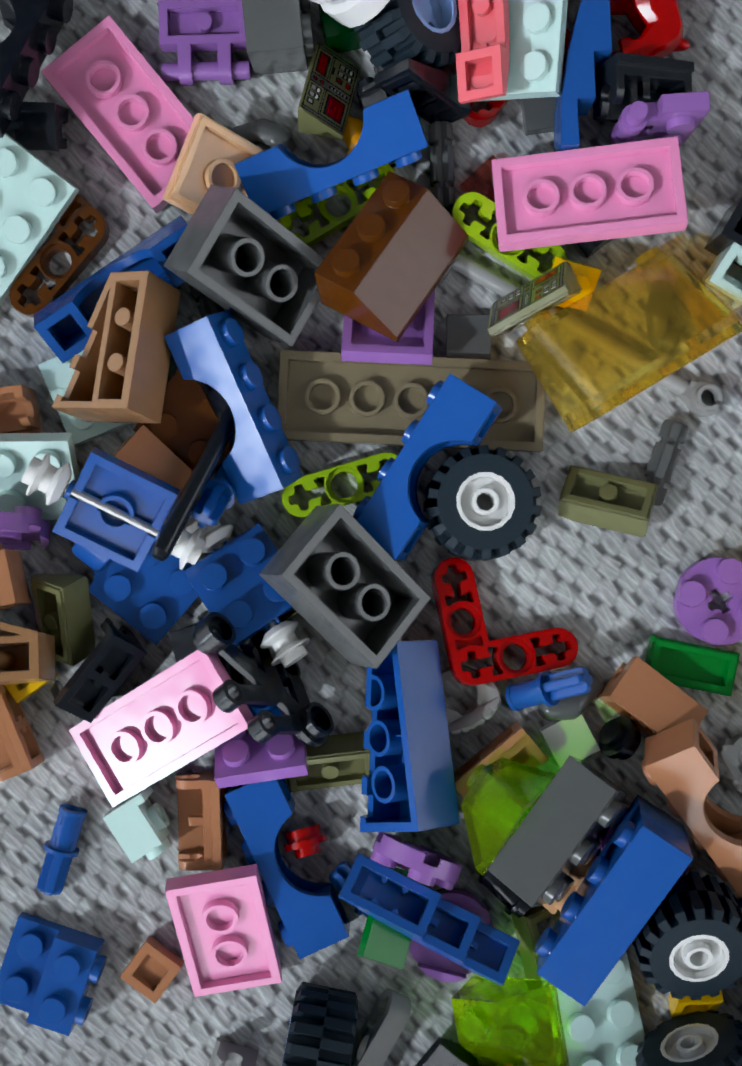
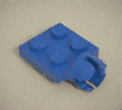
(145, 599)

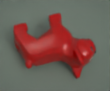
(656, 22)

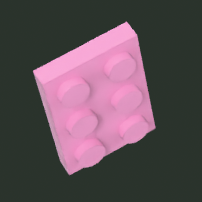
(224, 930)

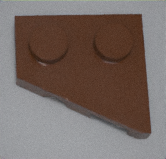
(186, 421)

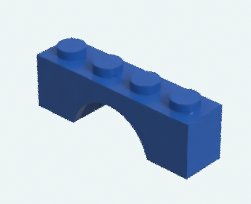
(388, 134)
(66, 318)
(216, 354)
(454, 418)
(308, 910)

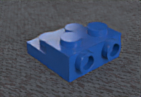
(50, 973)

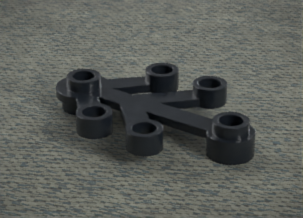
(304, 719)

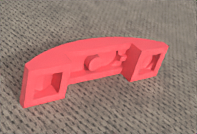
(484, 50)

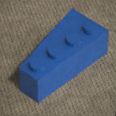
(408, 743)
(613, 900)

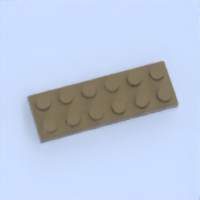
(378, 401)

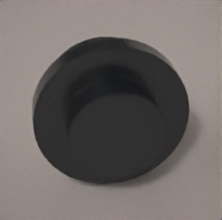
(619, 738)

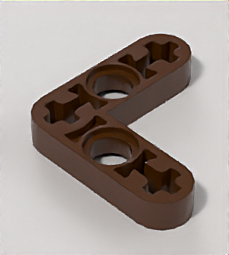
(67, 226)

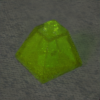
(498, 804)
(510, 1022)

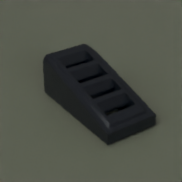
(430, 88)

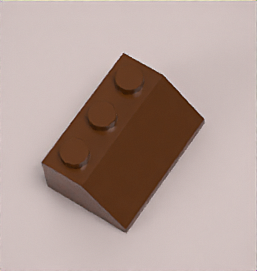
(390, 257)

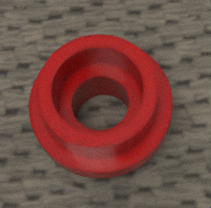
(305, 841)

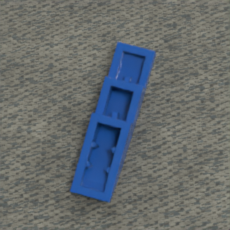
(586, 48)
(429, 919)

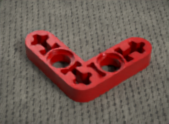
(477, 640)

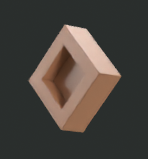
(152, 969)

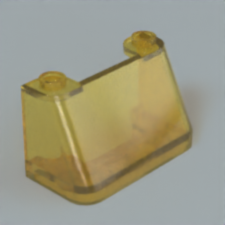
(626, 336)

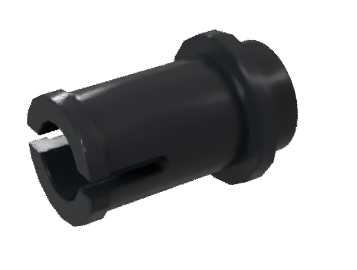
(513, 903)

